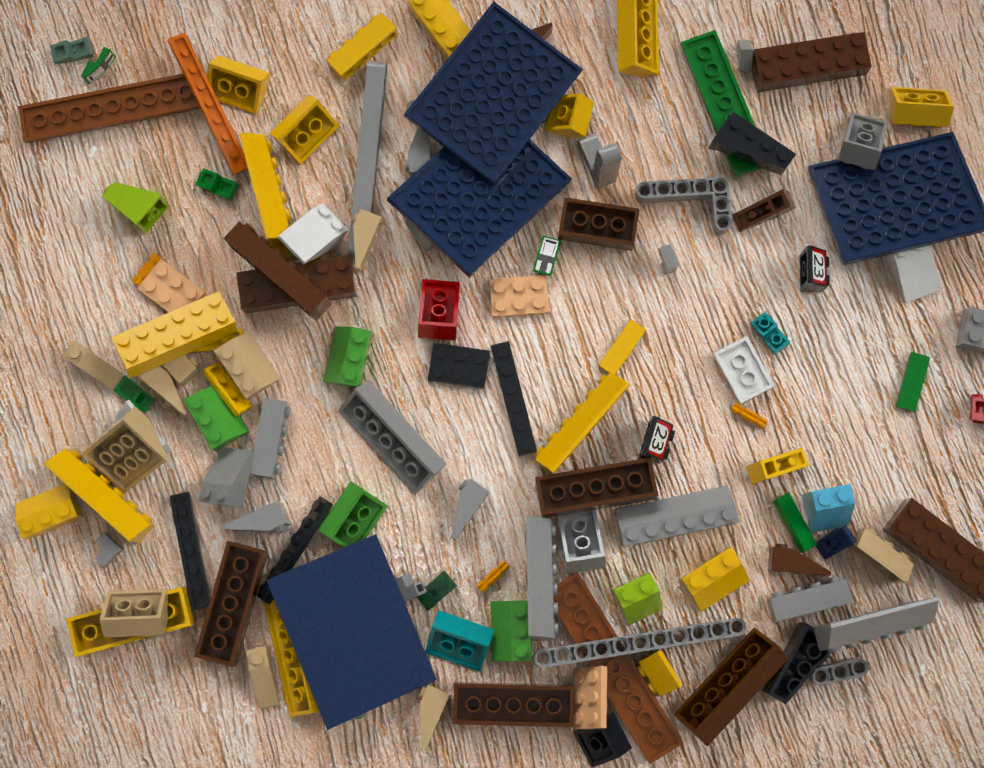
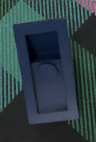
(835, 541)

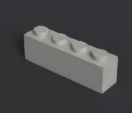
(269, 438)
(809, 600)

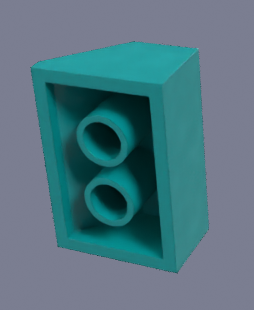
(459, 640)

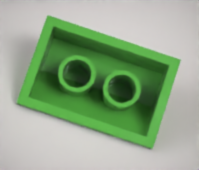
(348, 356)
(215, 418)
(352, 516)
(510, 634)

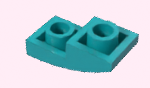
(769, 333)

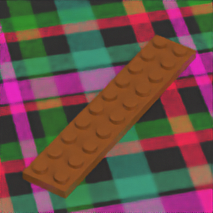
(106, 108)
(624, 681)

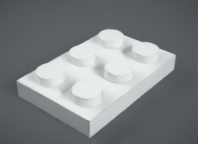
(743, 370)

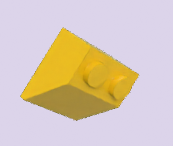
(570, 116)
(659, 673)

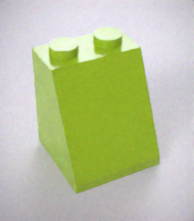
(136, 204)
(638, 598)

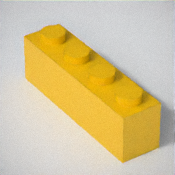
(362, 46)

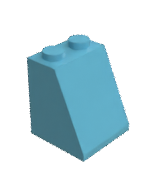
(829, 507)

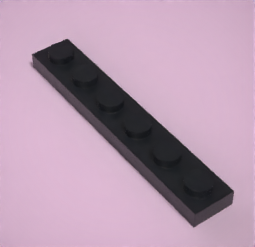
(513, 399)
(297, 544)
(190, 550)

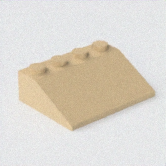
(127, 450)

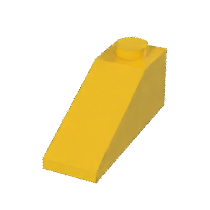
(777, 465)

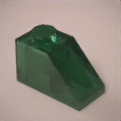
(437, 590)

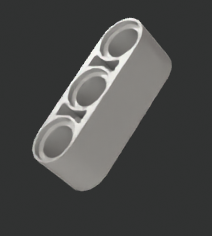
(847, 671)

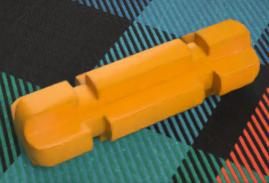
(146, 269)
(749, 415)
(493, 576)

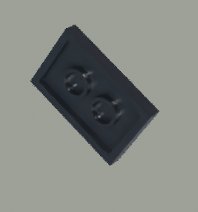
(458, 365)

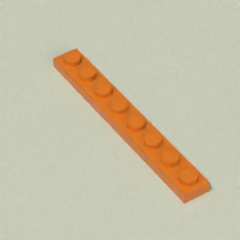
(208, 103)

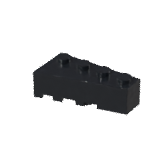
(751, 145)
(802, 663)

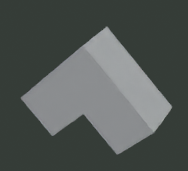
(745, 54)
(669, 262)
(111, 549)
(408, 588)

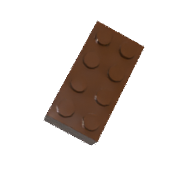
(598, 224)

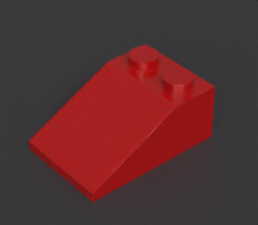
(438, 309)

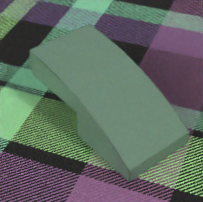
(71, 51)

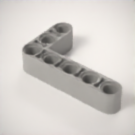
(601, 162)
(692, 194)

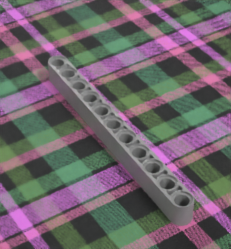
(368, 143)
(649, 642)

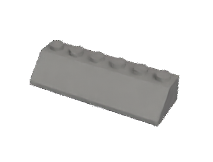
(391, 436)
(676, 516)
(541, 579)
(876, 624)

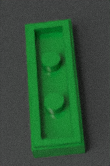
(912, 382)
(795, 522)

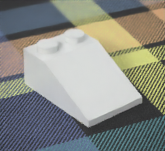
(313, 234)
(914, 273)

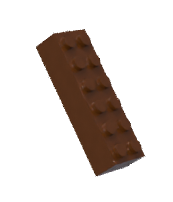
(810, 62)
(280, 273)
(332, 274)
(596, 488)
(939, 547)
(231, 604)
(731, 686)
(513, 704)

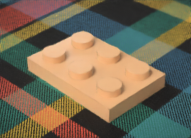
(169, 287)
(519, 296)
(590, 698)

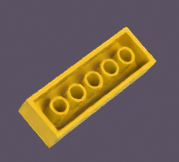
(174, 334)
(88, 635)

